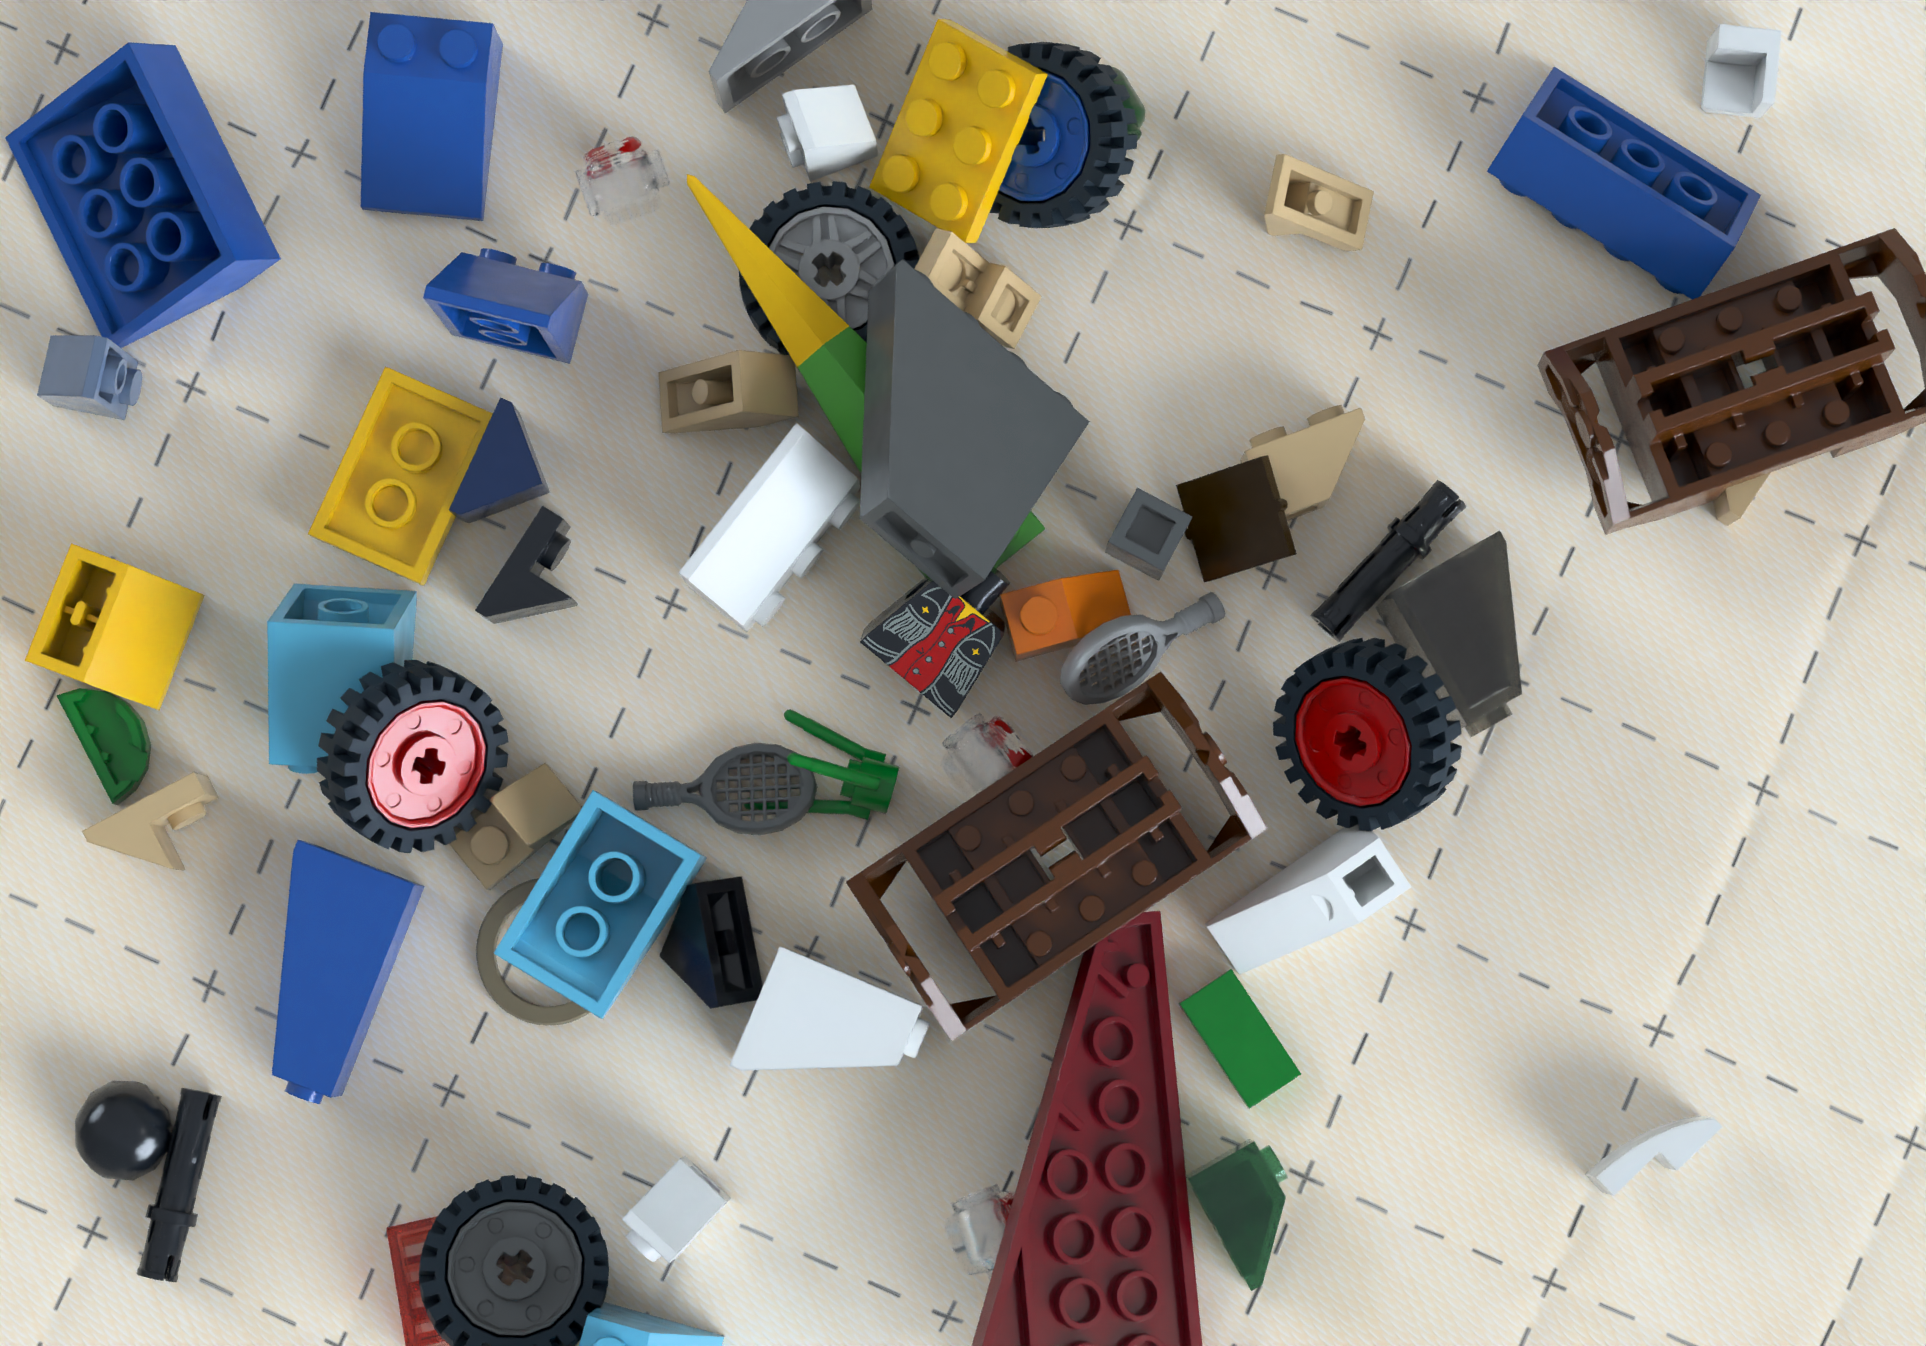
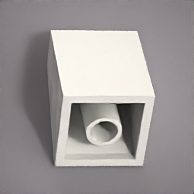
(826, 1020)

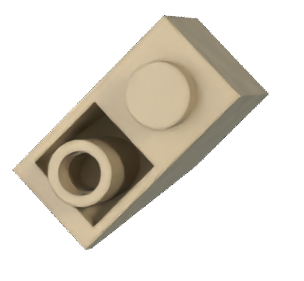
(1310, 459)

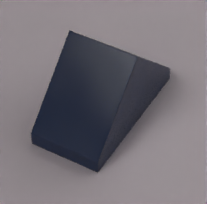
(502, 469)

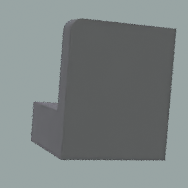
(1148, 534)

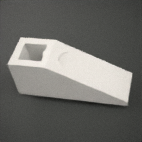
(1310, 899)

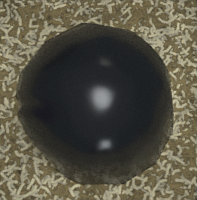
(122, 1130)

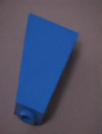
(336, 962)

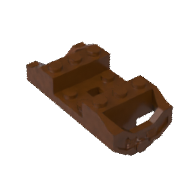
(1686, 403)
(1115, 817)

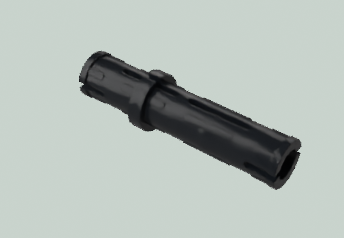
(1380, 569)
(178, 1186)

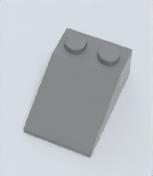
(772, 39)

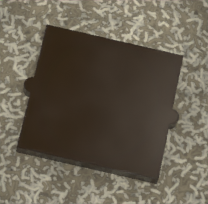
(1236, 519)

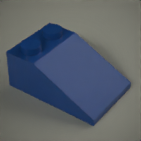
(428, 115)
(510, 304)

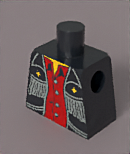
(938, 639)

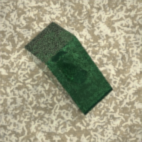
(1243, 1204)

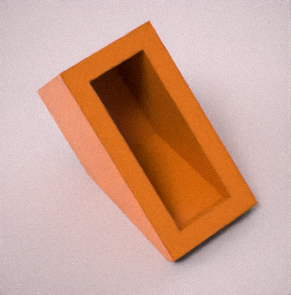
(1061, 611)

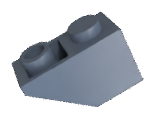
(90, 376)

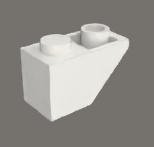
(826, 129)
(674, 1211)

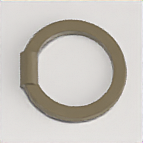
(492, 977)

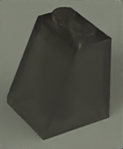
(1465, 631)

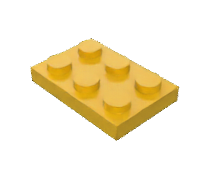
(957, 130)
(401, 476)

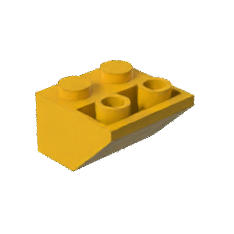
(114, 627)

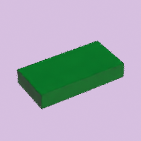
(1239, 1039)

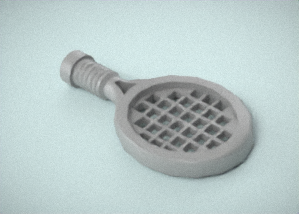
(1159, 637)

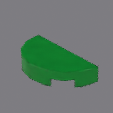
(111, 737)

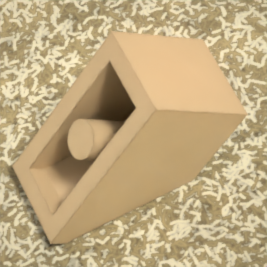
(728, 392)

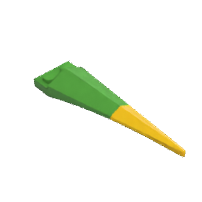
(816, 338)

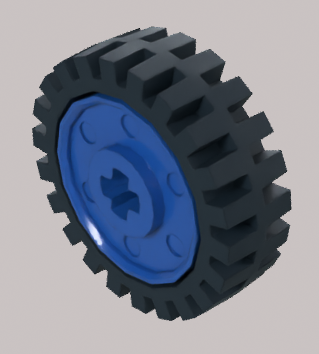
(1083, 146)

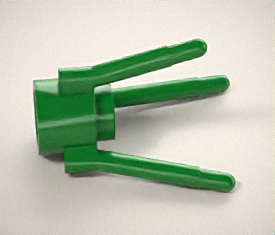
(865, 782)

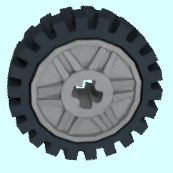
(829, 229)

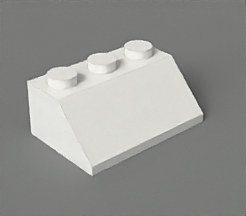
(772, 530)

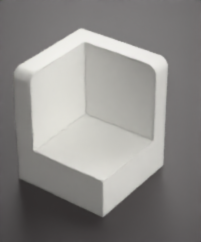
(1740, 71)

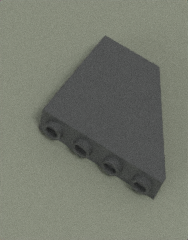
(951, 433)

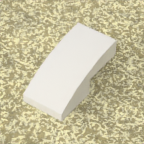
(1669, 1143)

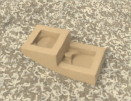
(983, 289)

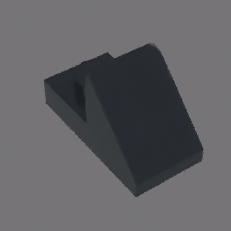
(518, 588)

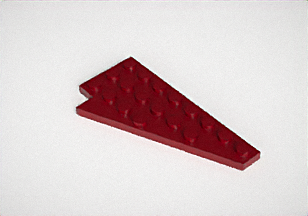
(1102, 1199)

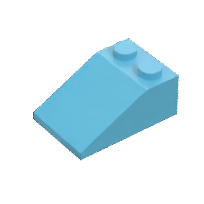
(599, 904)

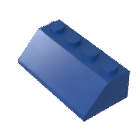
(1624, 185)

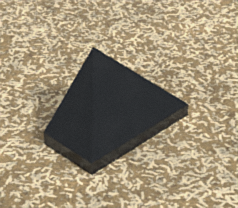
(715, 944)

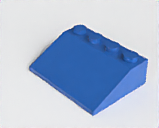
(141, 193)

